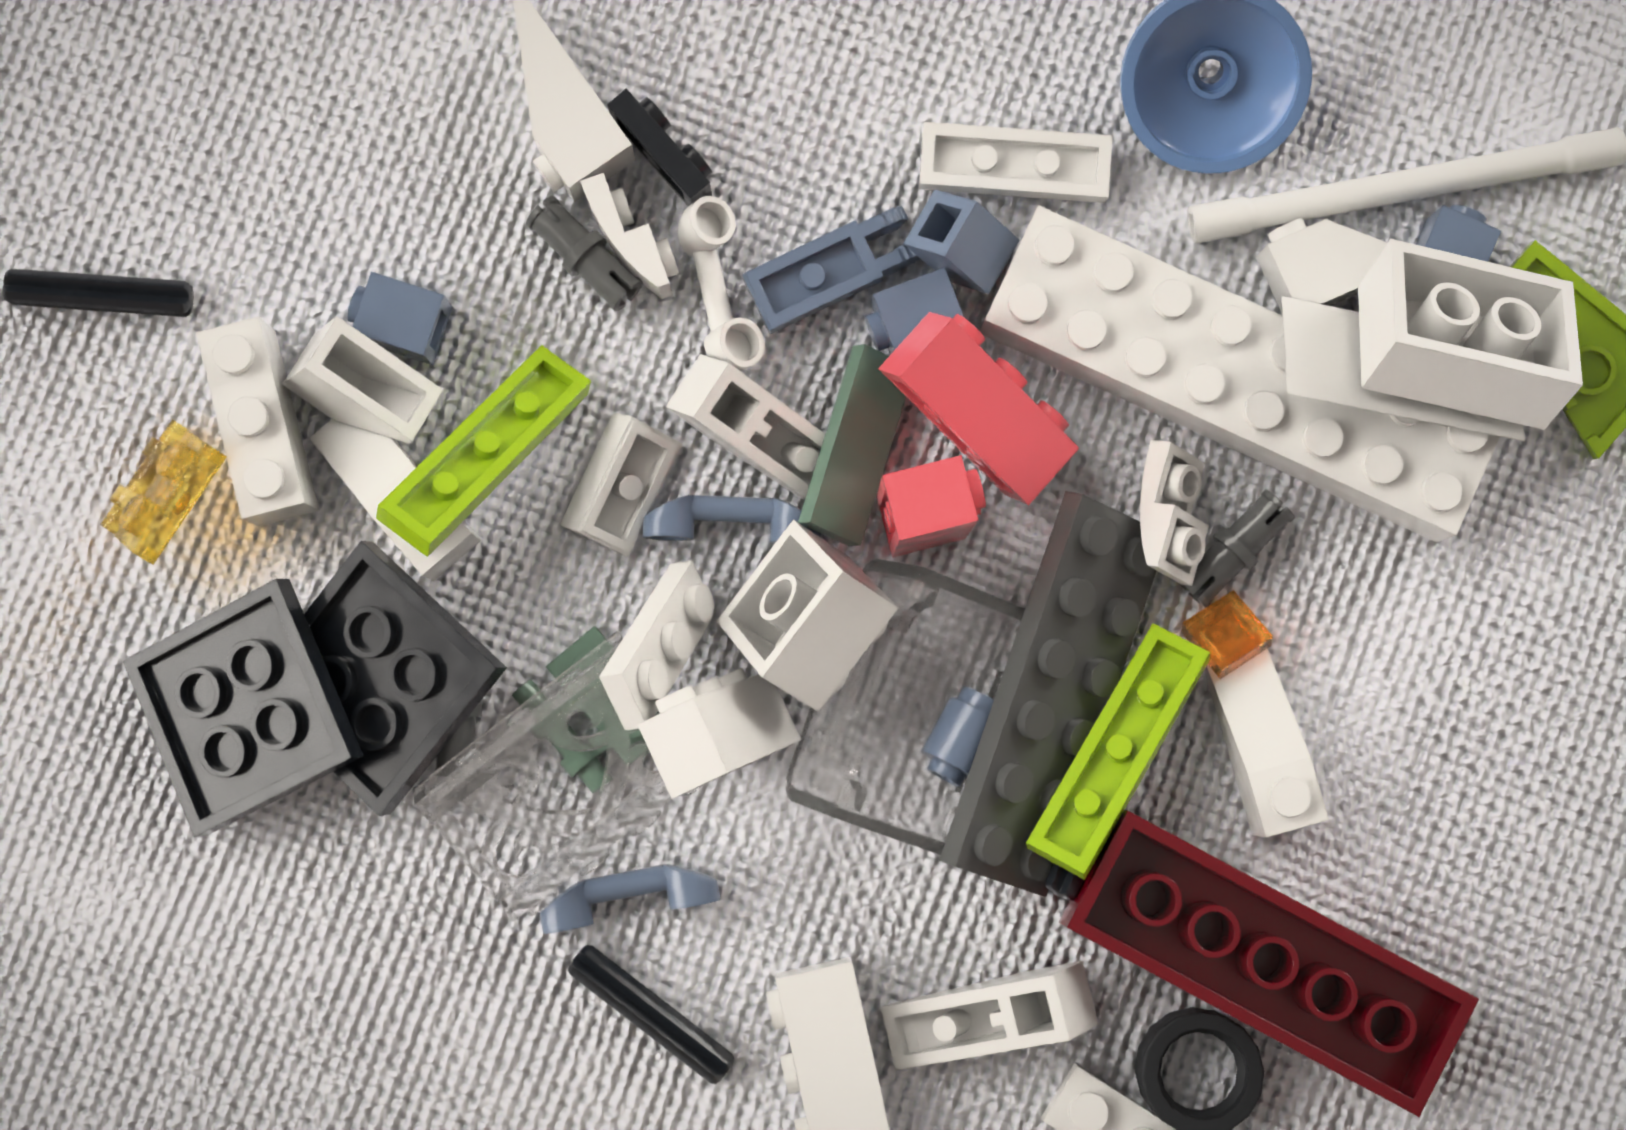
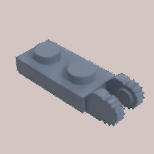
(825, 270)

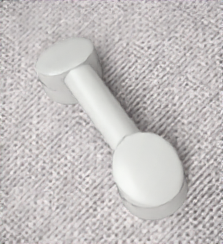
(700, 232)

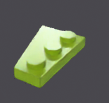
(1600, 404)

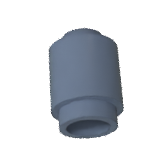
(957, 736)

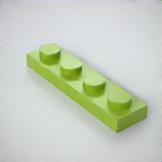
(483, 451)
(1118, 751)

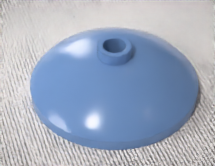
(1237, 112)

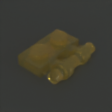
(162, 491)

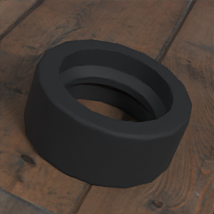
(1247, 1058)

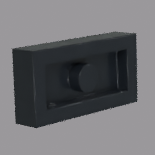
(645, 128)

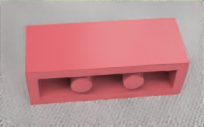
(980, 405)
(929, 505)

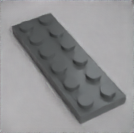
(1051, 688)

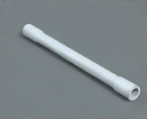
(1568, 156)

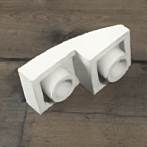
(636, 248)
(1169, 533)

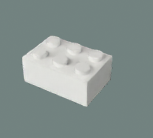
(1468, 335)

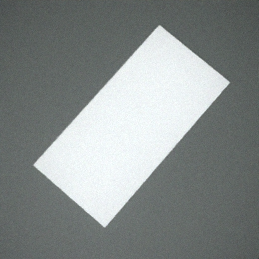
(1326, 367)

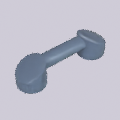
(676, 518)
(573, 906)

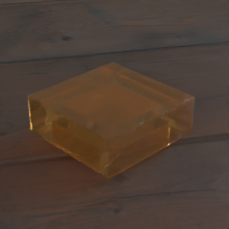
(1228, 632)

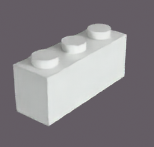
(257, 422)
(716, 729)
(829, 1047)

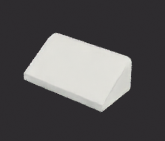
(621, 483)

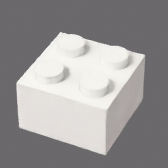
(806, 616)

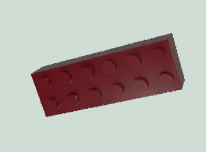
(1270, 962)

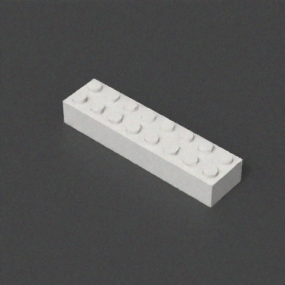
(1221, 373)

